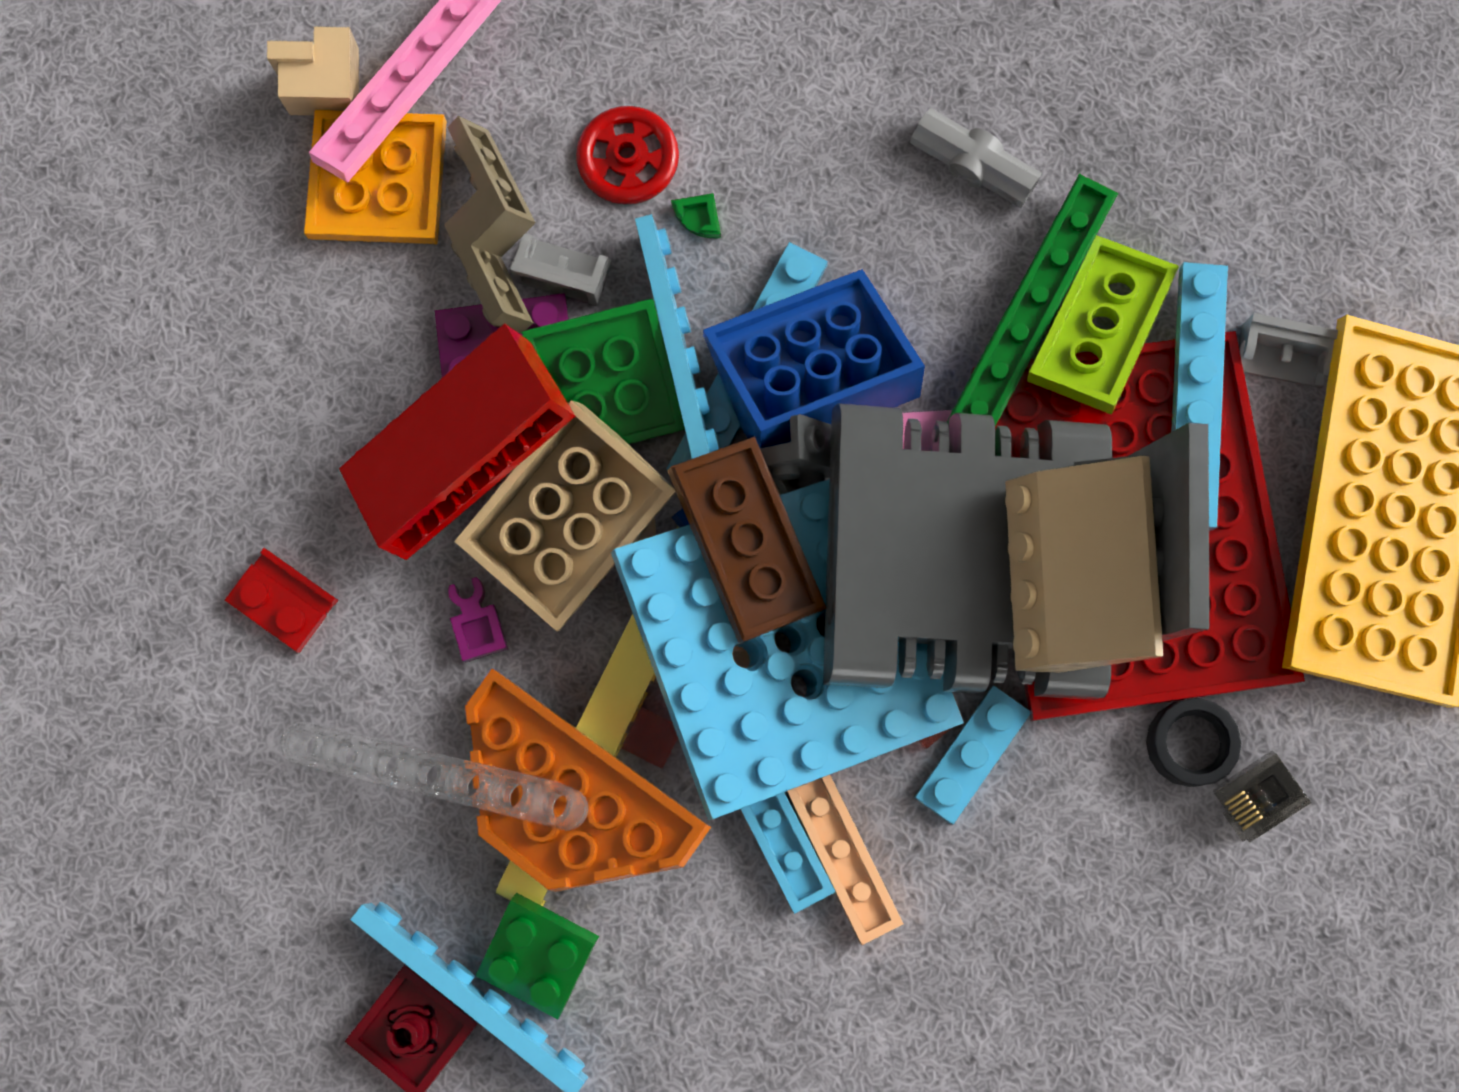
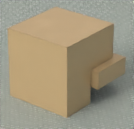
(317, 73)

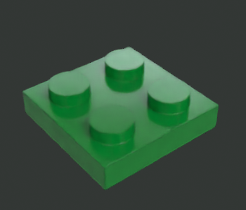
(537, 955)

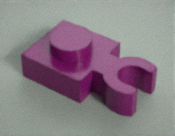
(477, 628)

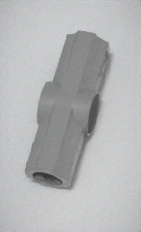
(976, 157)

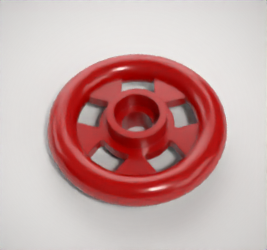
(631, 189)

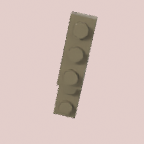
(489, 225)

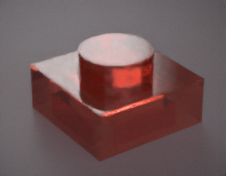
(651, 738)

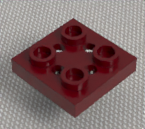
(383, 1040)

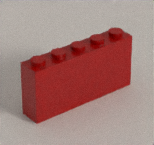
(455, 442)

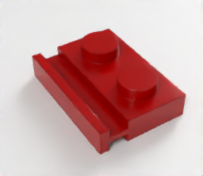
(281, 600)

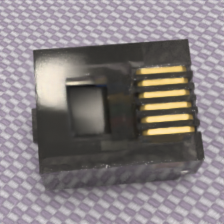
(1260, 797)

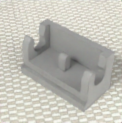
(560, 270)
(1286, 349)

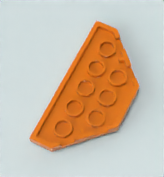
(628, 823)

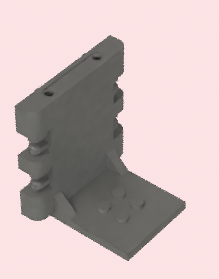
(926, 544)

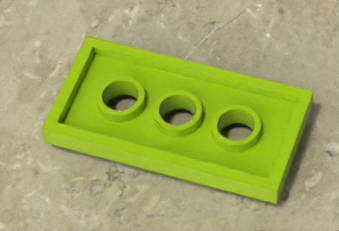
(1116, 348)

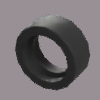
(1228, 735)

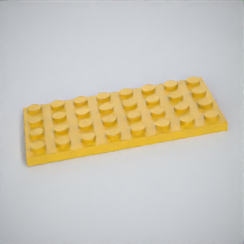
(1383, 520)

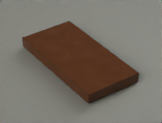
(746, 539)

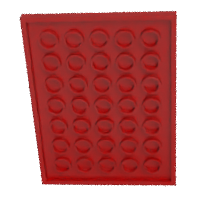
(1245, 566)

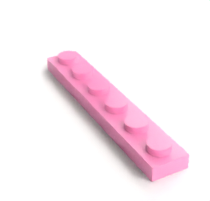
(398, 85)

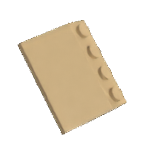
(564, 514)
(1083, 566)

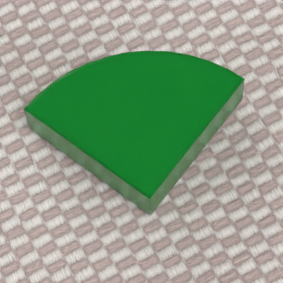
(698, 215)

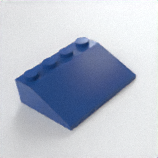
(812, 354)

